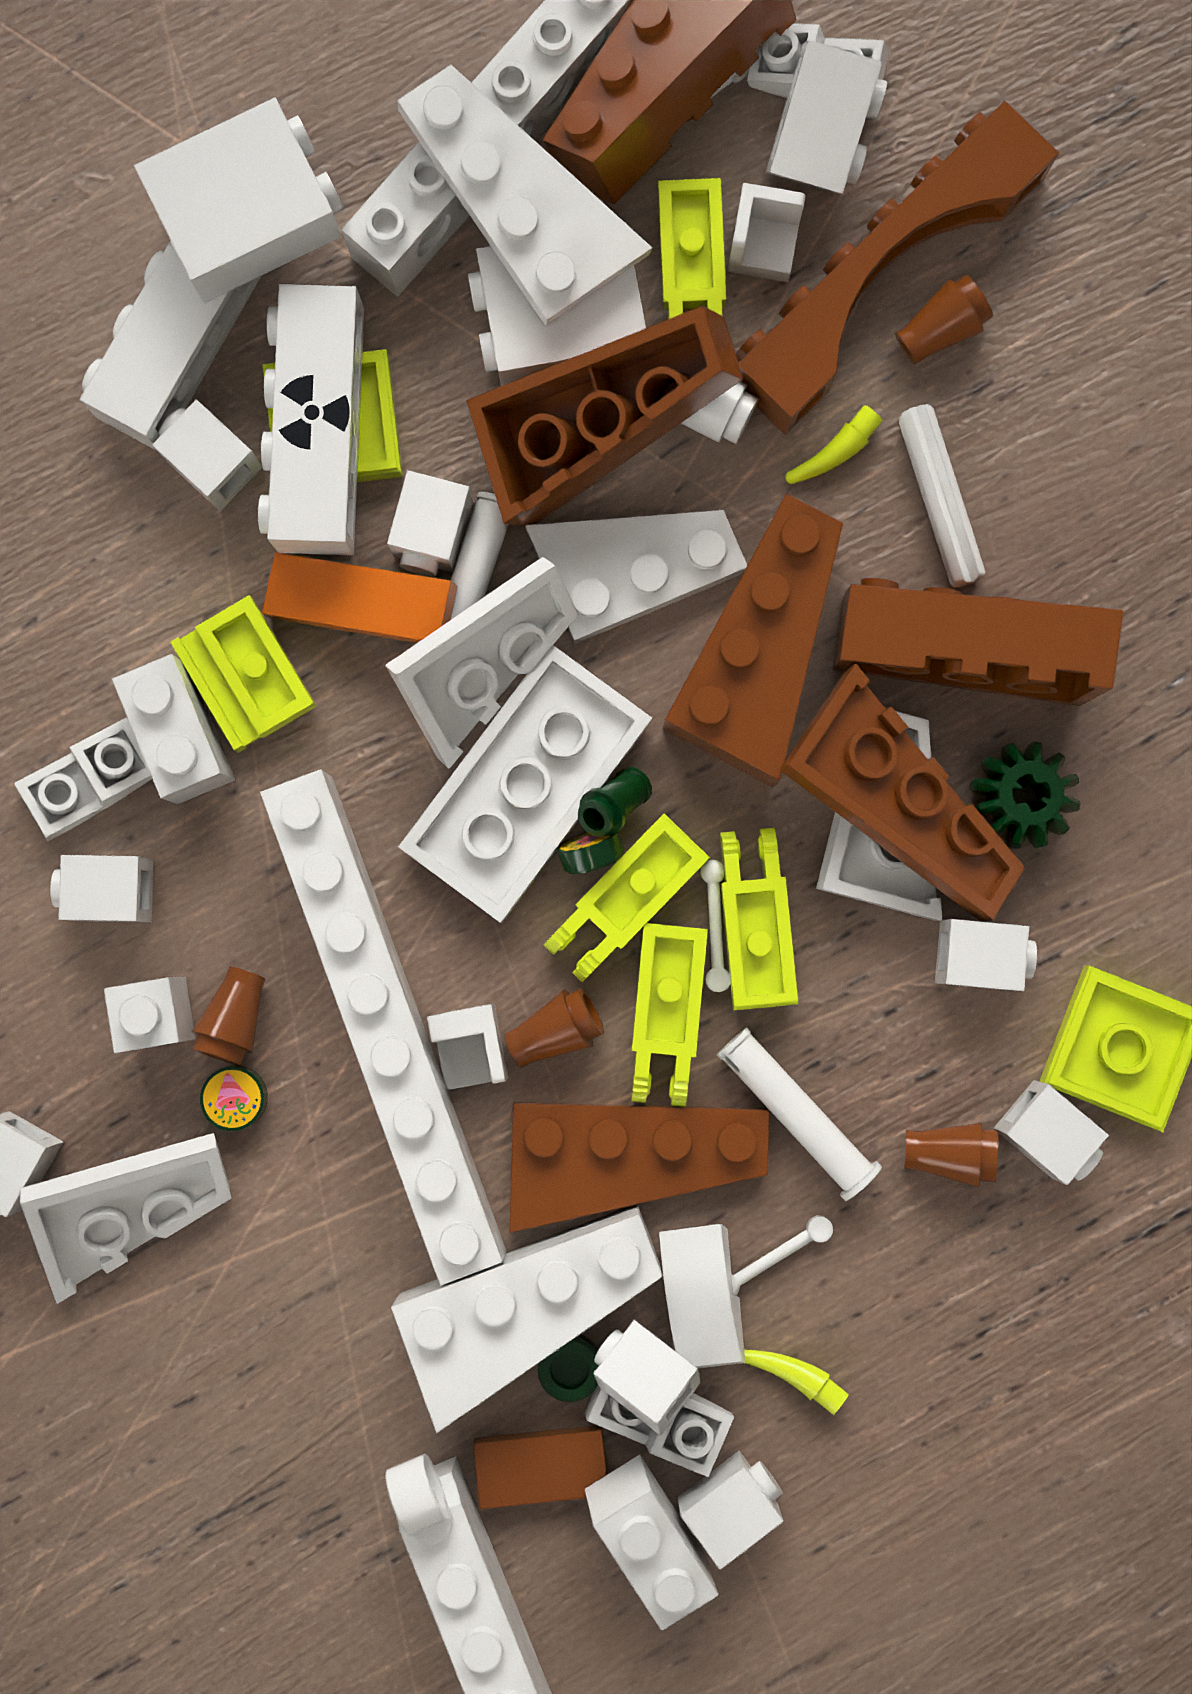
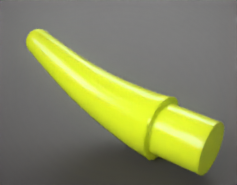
(843, 446)
(803, 1376)

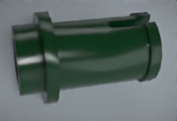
(606, 808)

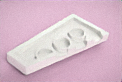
(529, 208)

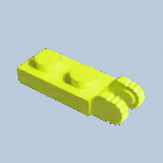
(691, 245)
(632, 892)
(757, 928)
(668, 1005)

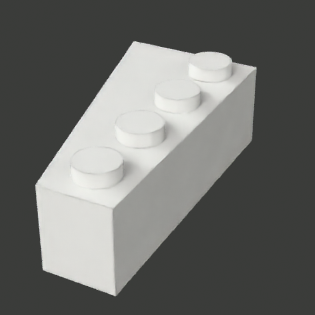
(510, 1316)

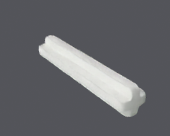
(941, 496)

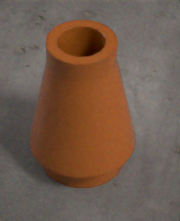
(946, 319)
(231, 1017)
(557, 1028)
(954, 1152)

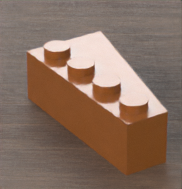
(652, 80)
(595, 411)
(979, 642)

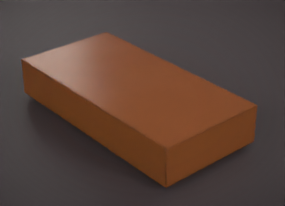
(538, 1466)

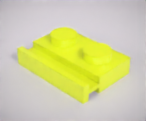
(243, 674)

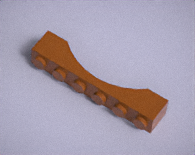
(978, 183)

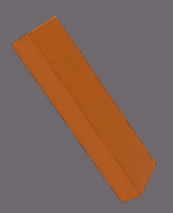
(357, 598)

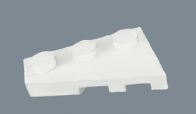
(636, 563)
(473, 658)
(867, 872)
(110, 1209)

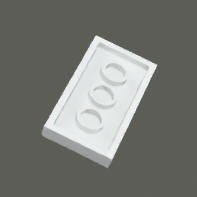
(525, 783)

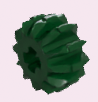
(1030, 773)

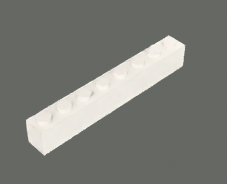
(384, 1026)

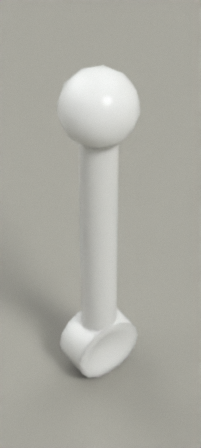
(717, 977)
(817, 1229)

